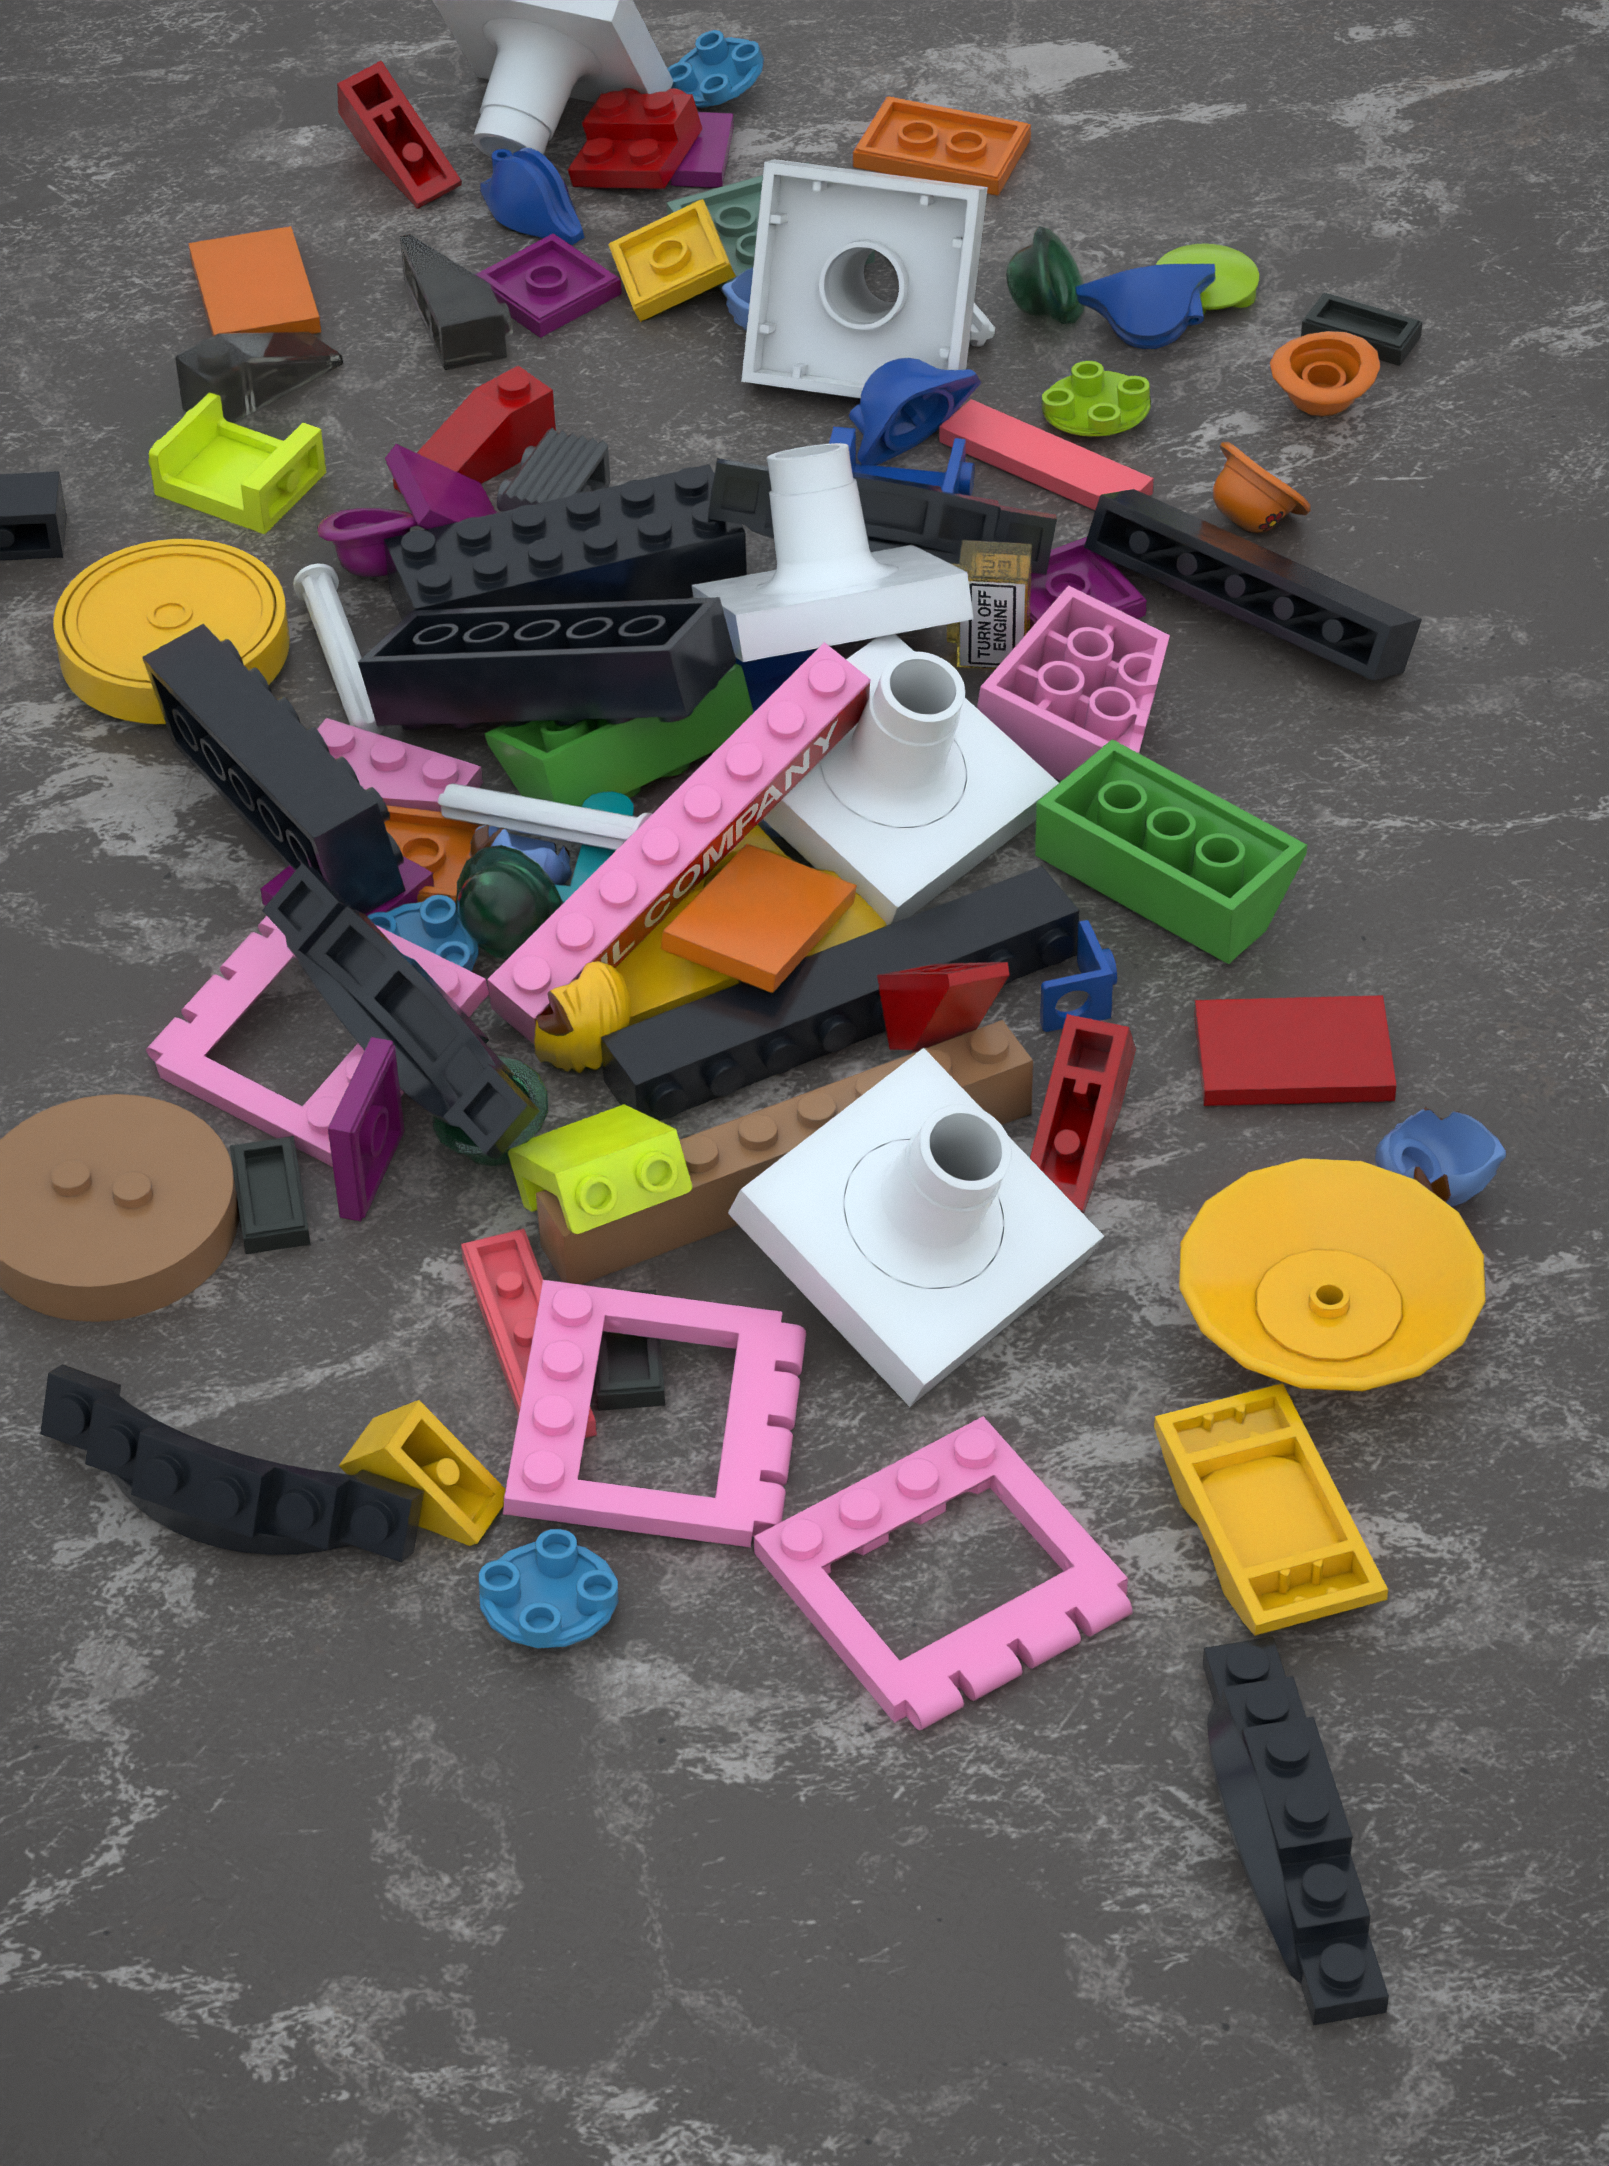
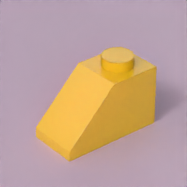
(422, 1453)

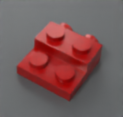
(635, 139)

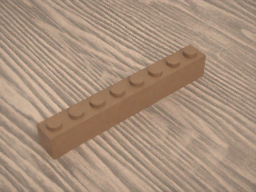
(729, 1156)

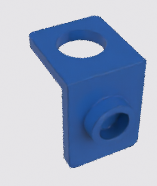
(1096, 978)

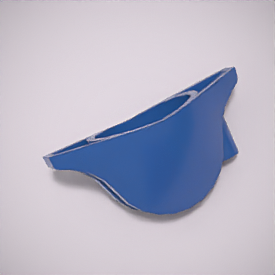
(530, 196)
(1150, 303)
(906, 405)

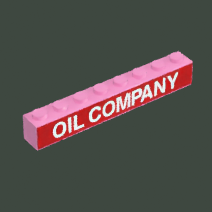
(685, 836)

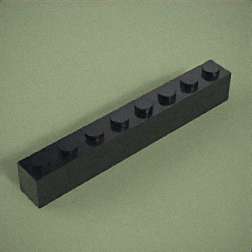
(829, 997)

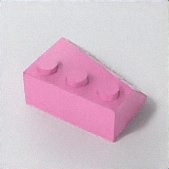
(1076, 683)

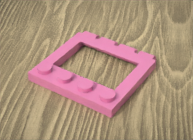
(221, 1002)
(558, 1401)
(983, 1651)

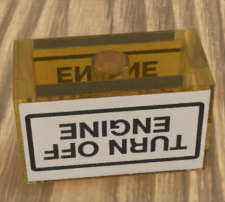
(1000, 602)

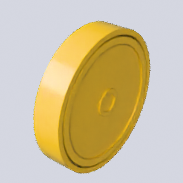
(149, 598)

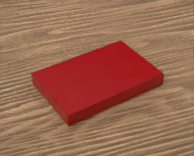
(1294, 1050)

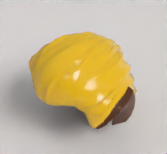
(581, 1016)

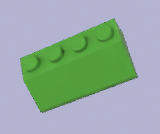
(597, 756)
(1167, 849)

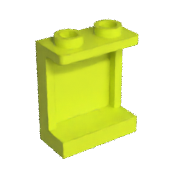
(234, 468)
(602, 1167)

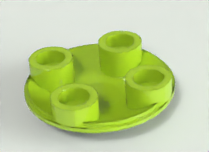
(1234, 273)
(1096, 401)

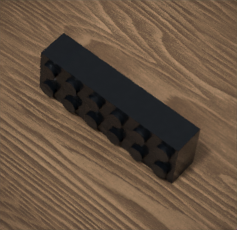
(584, 548)
(549, 663)
(274, 768)

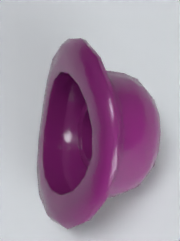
(361, 536)

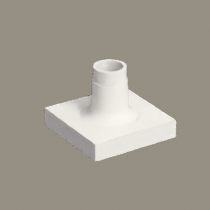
(545, 54)
(809, 301)
(825, 574)
(912, 787)
(915, 1225)

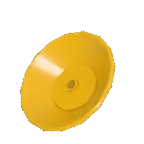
(1332, 1274)

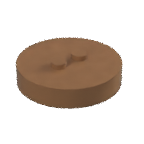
(112, 1207)

